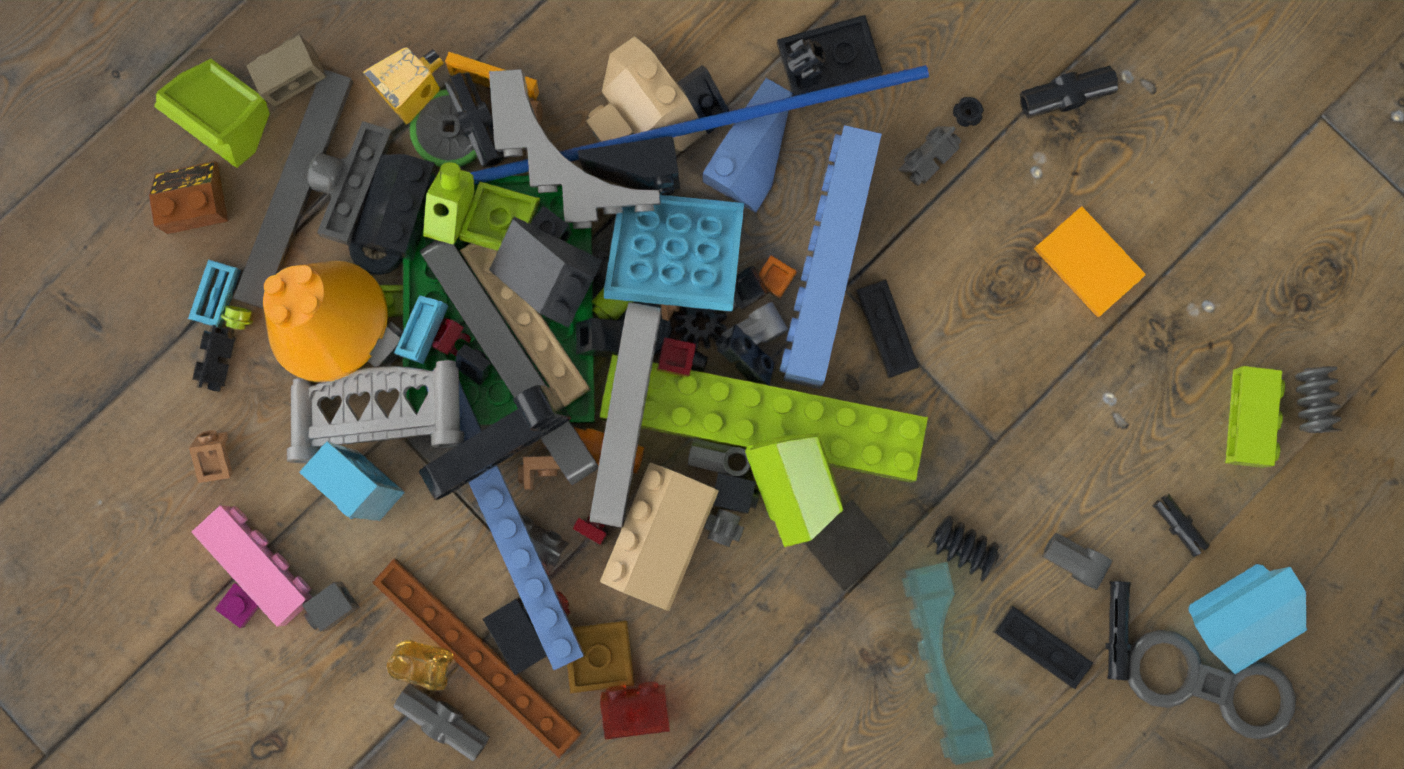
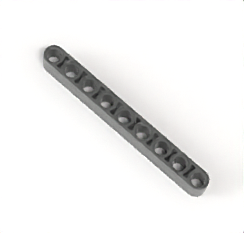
(503, 350)

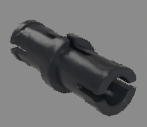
(1181, 525)

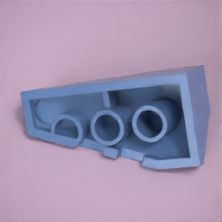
(749, 153)

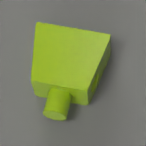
(453, 190)

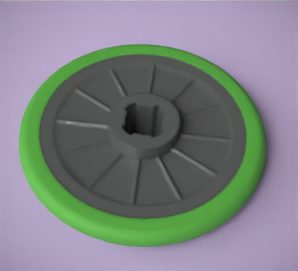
(432, 140)

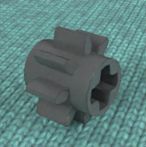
(724, 527)

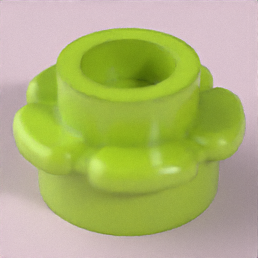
(237, 317)

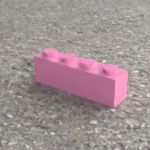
(253, 565)

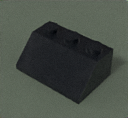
(396, 206)

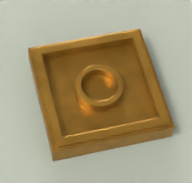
(605, 660)

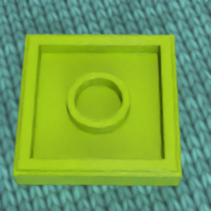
(493, 213)

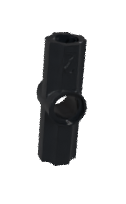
(1068, 91)
(474, 118)

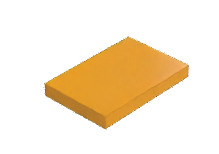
(1089, 261)

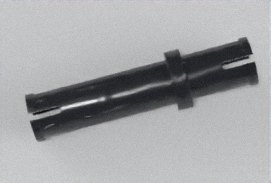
(1119, 630)

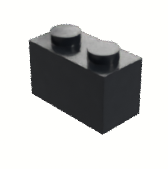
(515, 636)

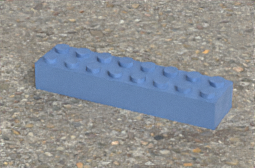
(833, 252)

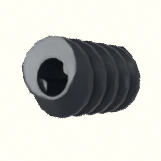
(965, 547)

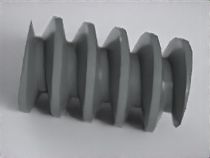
(1318, 400)

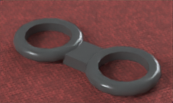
(1211, 685)

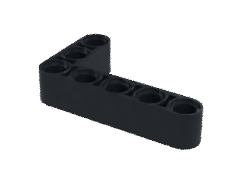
(537, 415)

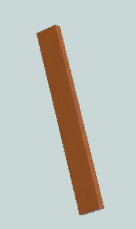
(477, 658)

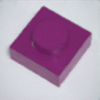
(237, 606)

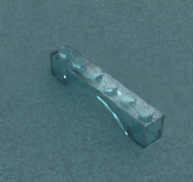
(931, 595)

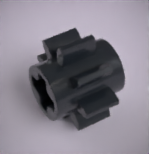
(806, 58)

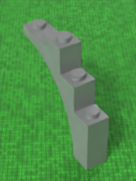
(519, 130)

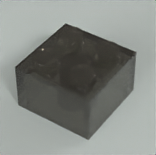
(848, 546)

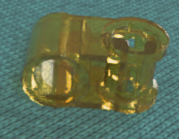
(422, 664)

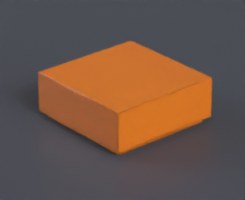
(777, 276)

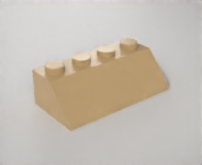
(659, 536)

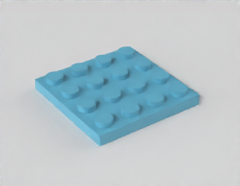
(676, 254)

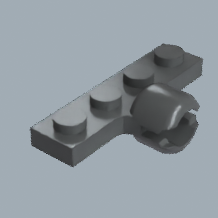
(348, 181)

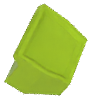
(216, 110)
(795, 485)

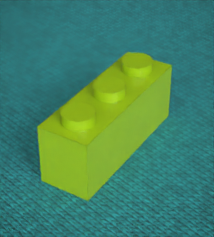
(1254, 417)

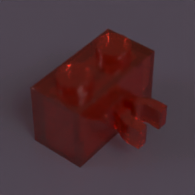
(634, 710)

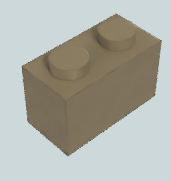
(286, 70)

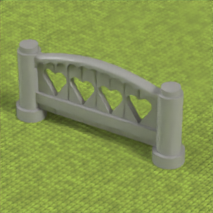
(436, 417)

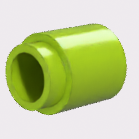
(608, 308)

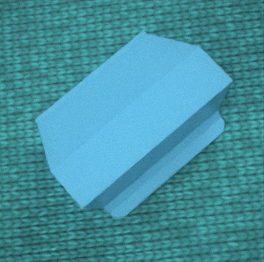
(1251, 615)

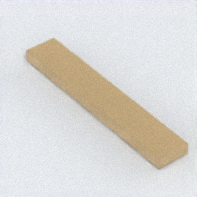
(528, 328)

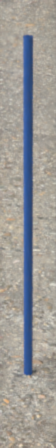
(725, 118)

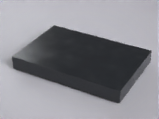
(848, 52)

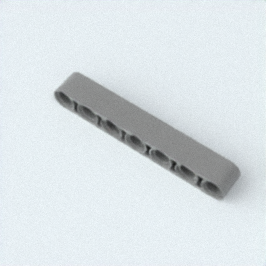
(625, 414)

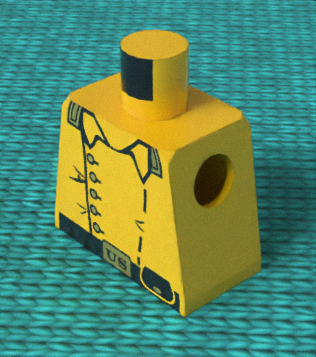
(405, 81)

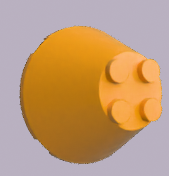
(324, 318)

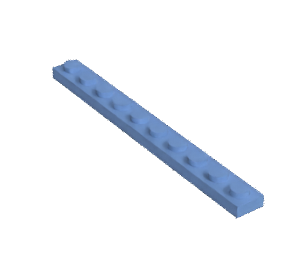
(521, 555)

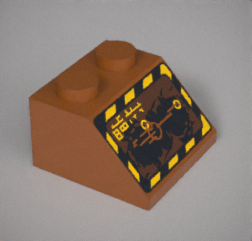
(188, 198)

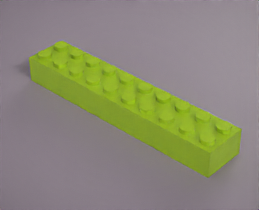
(748, 412)

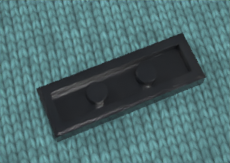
(887, 329)
(1043, 647)

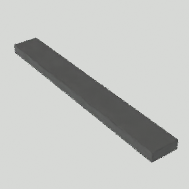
(292, 189)

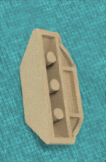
(646, 92)

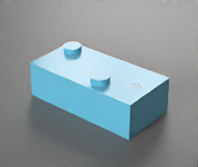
(351, 482)

